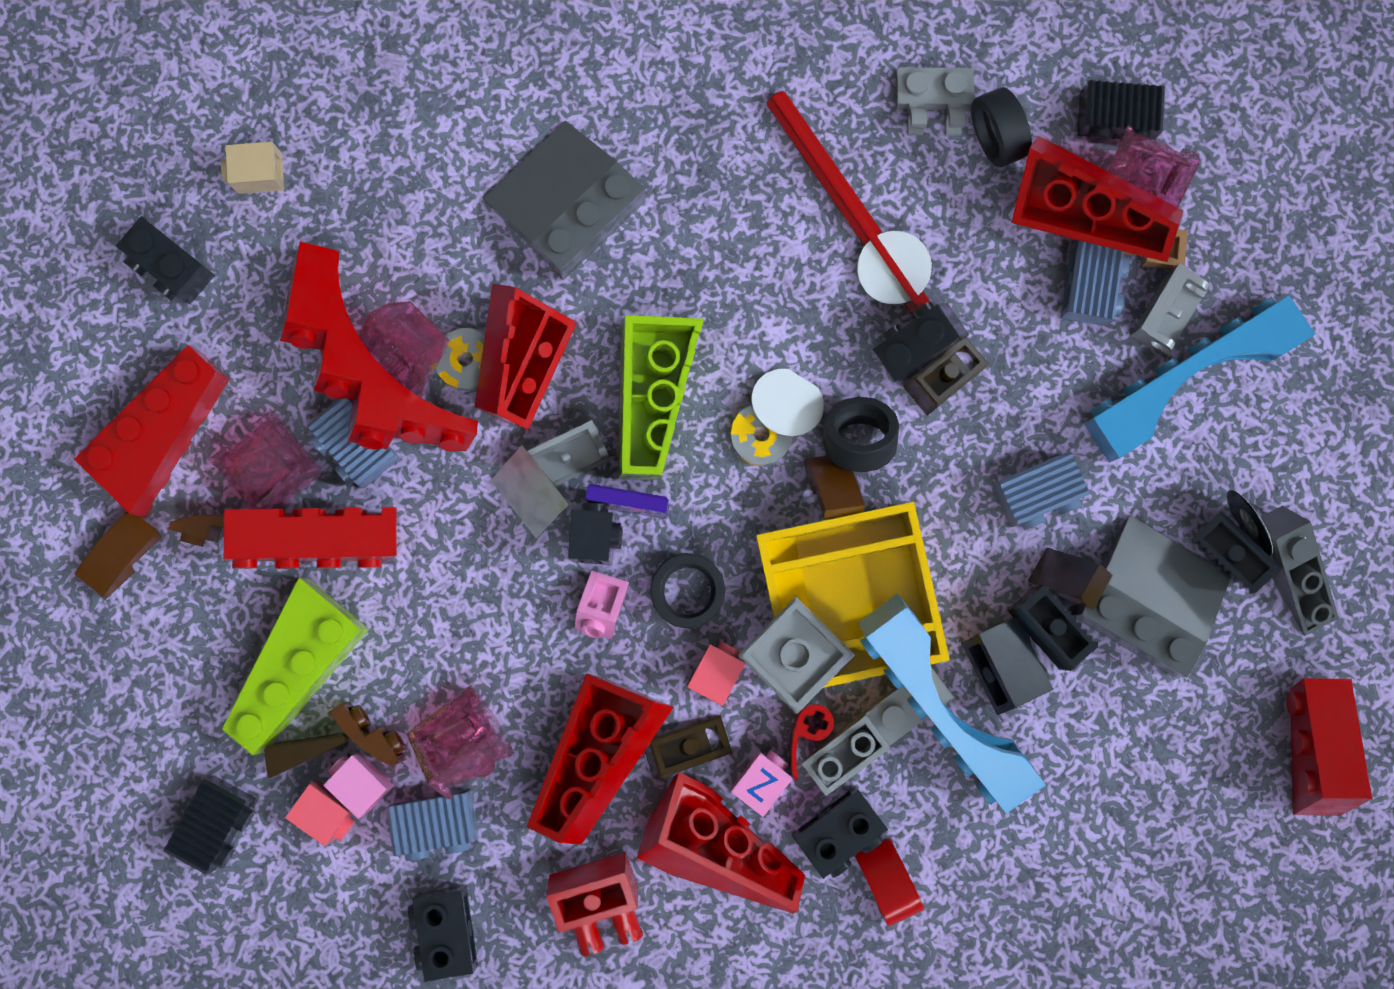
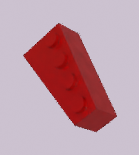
(1092, 205)
(148, 437)
(309, 536)
(594, 757)

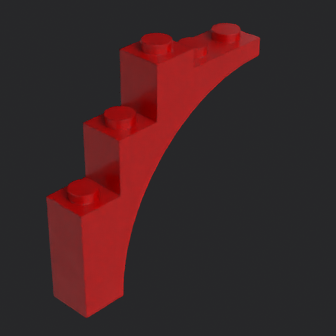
(346, 369)

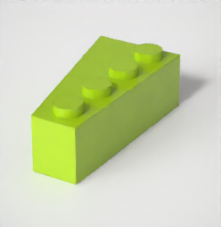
(653, 379)
(294, 663)

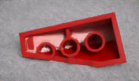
(709, 845)

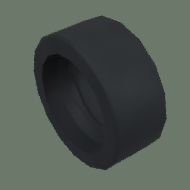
(1001, 126)
(861, 411)
(682, 561)

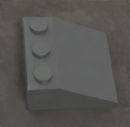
(566, 198)
(1157, 599)

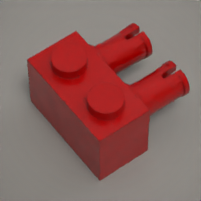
(592, 894)

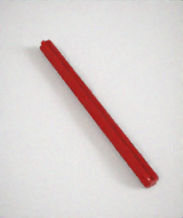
(837, 187)

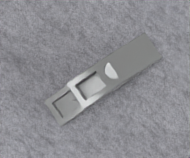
(866, 737)

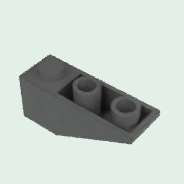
(1302, 574)

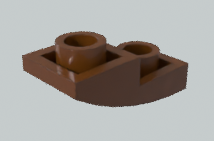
(835, 488)
(199, 528)
(114, 554)
(380, 743)

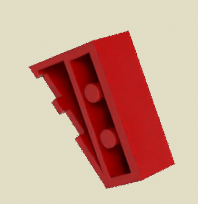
(519, 354)
(1326, 748)

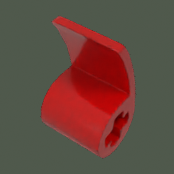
(800, 729)
(890, 883)

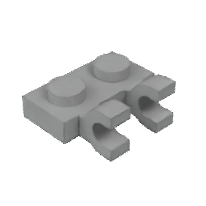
(934, 90)

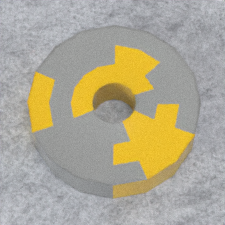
(460, 342)
(749, 448)

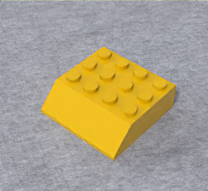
(849, 570)

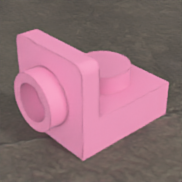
(600, 605)

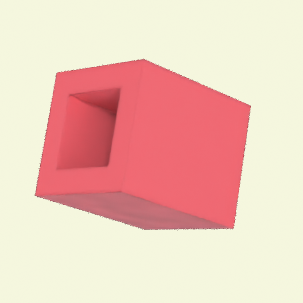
(717, 672)
(321, 815)

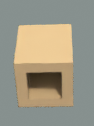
(253, 167)

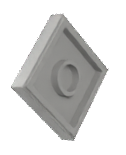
(796, 655)

